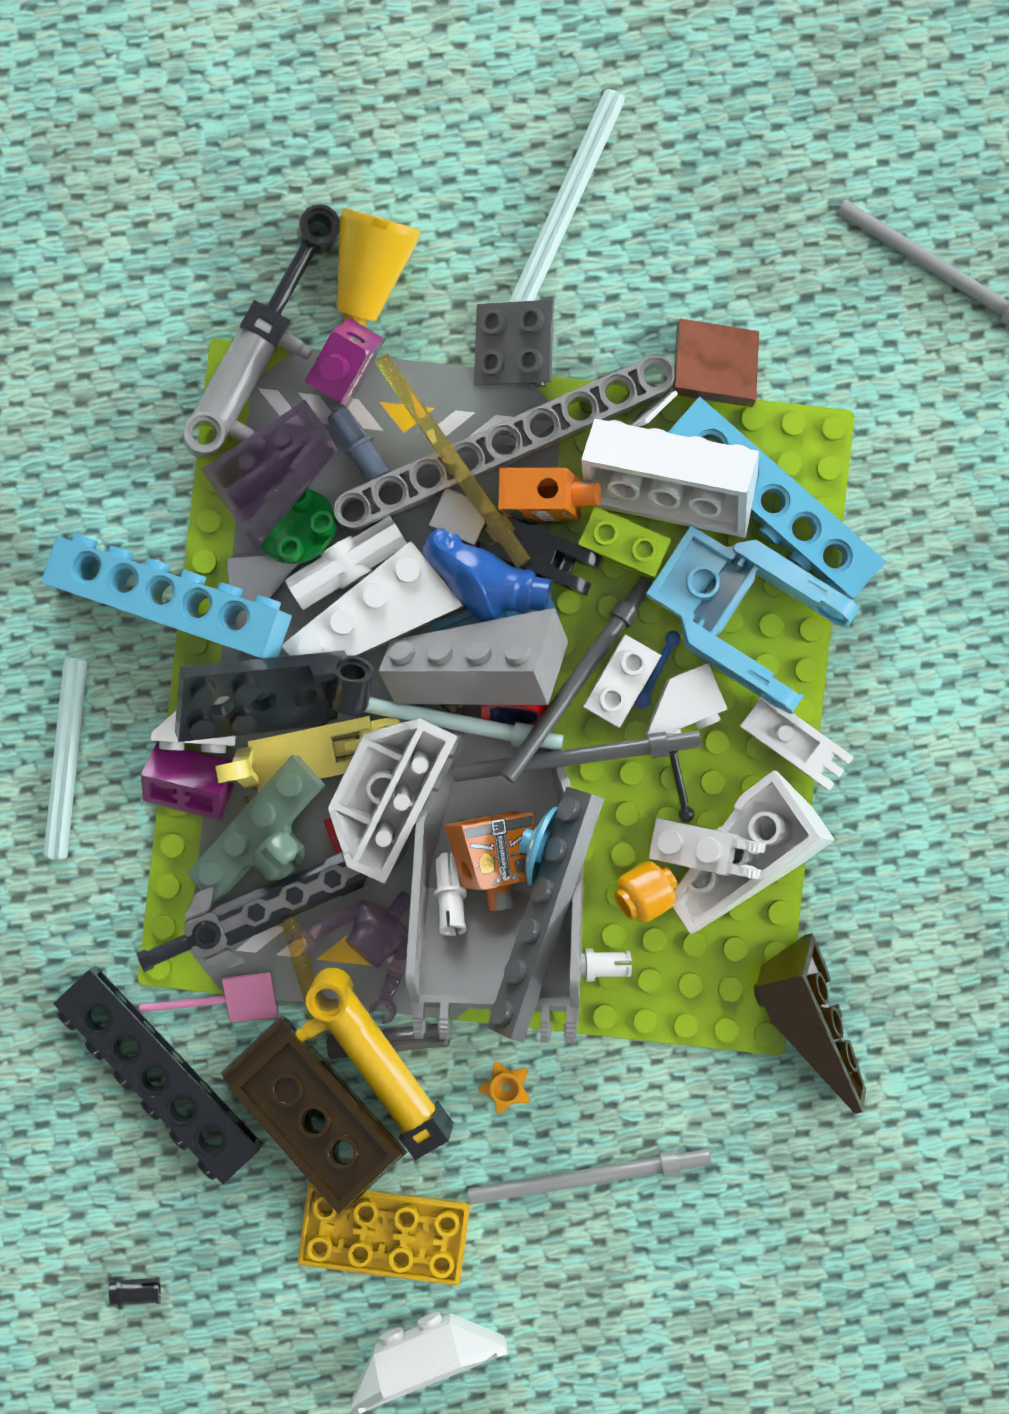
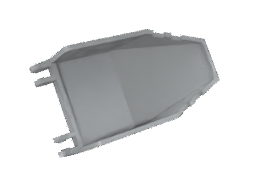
(471, 966)

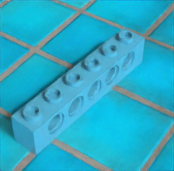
(858, 559)
(70, 571)

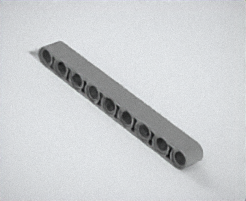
(519, 429)

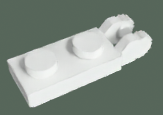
(701, 848)

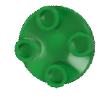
(303, 530)

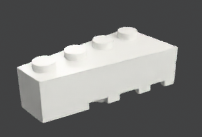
(382, 607)

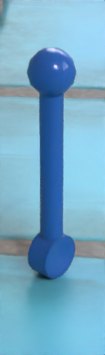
(672, 639)

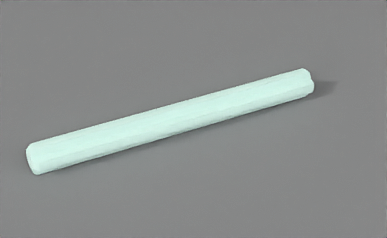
(568, 196)

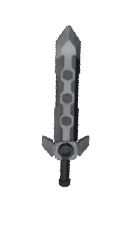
(256, 912)

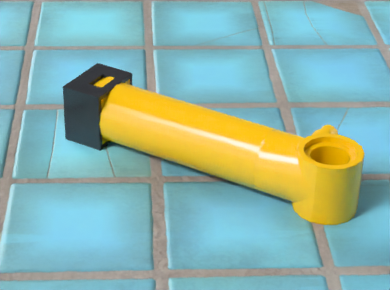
(421, 1122)

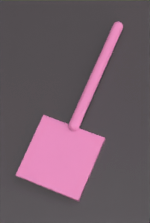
(246, 998)

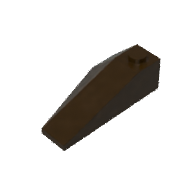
(798, 1005)

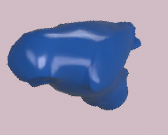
(483, 579)

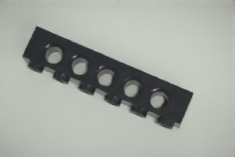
(182, 1080)

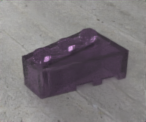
(271, 470)

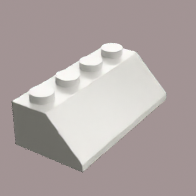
(672, 476)

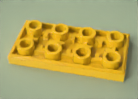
(386, 1236)

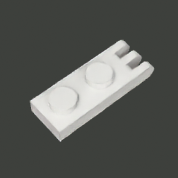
(795, 741)

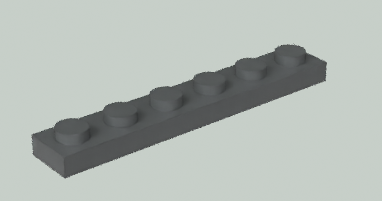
(545, 914)

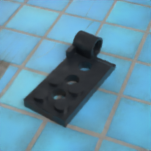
(335, 680)

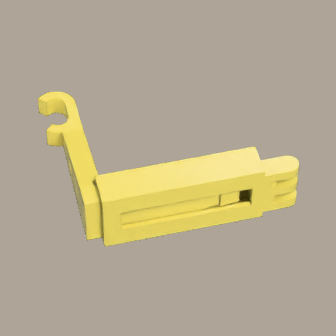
(264, 757)

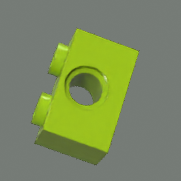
(624, 543)

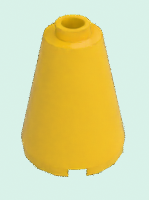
(370, 262)

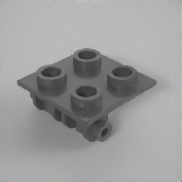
(514, 343)

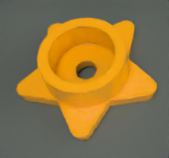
(502, 1098)

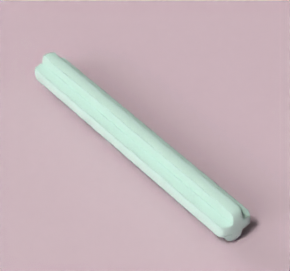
(65, 758)

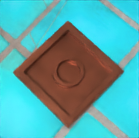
(716, 362)

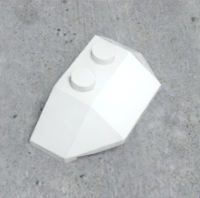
(386, 792)
(423, 1357)

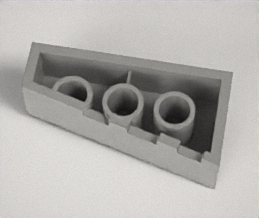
(479, 663)

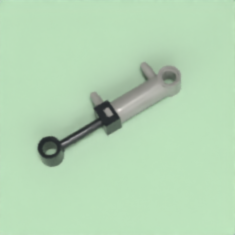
(255, 343)

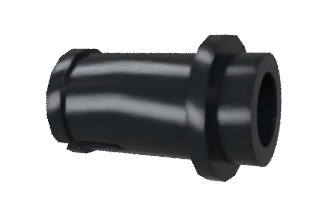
(134, 1291)

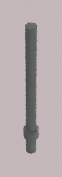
(622, 616)
(657, 745)

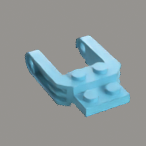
(707, 583)

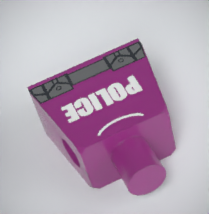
(345, 361)

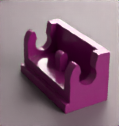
(186, 782)

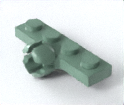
(260, 833)

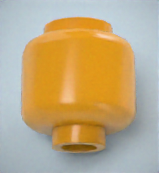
(646, 892)

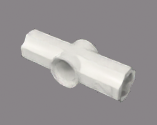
(345, 563)

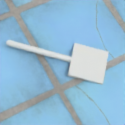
(652, 409)

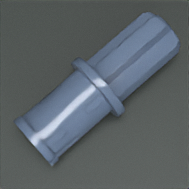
(357, 443)

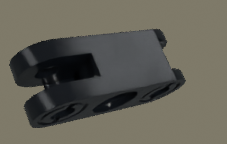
(549, 555)

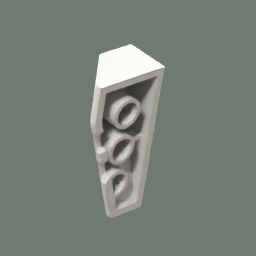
(764, 814)

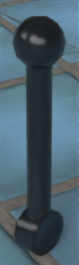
(686, 813)

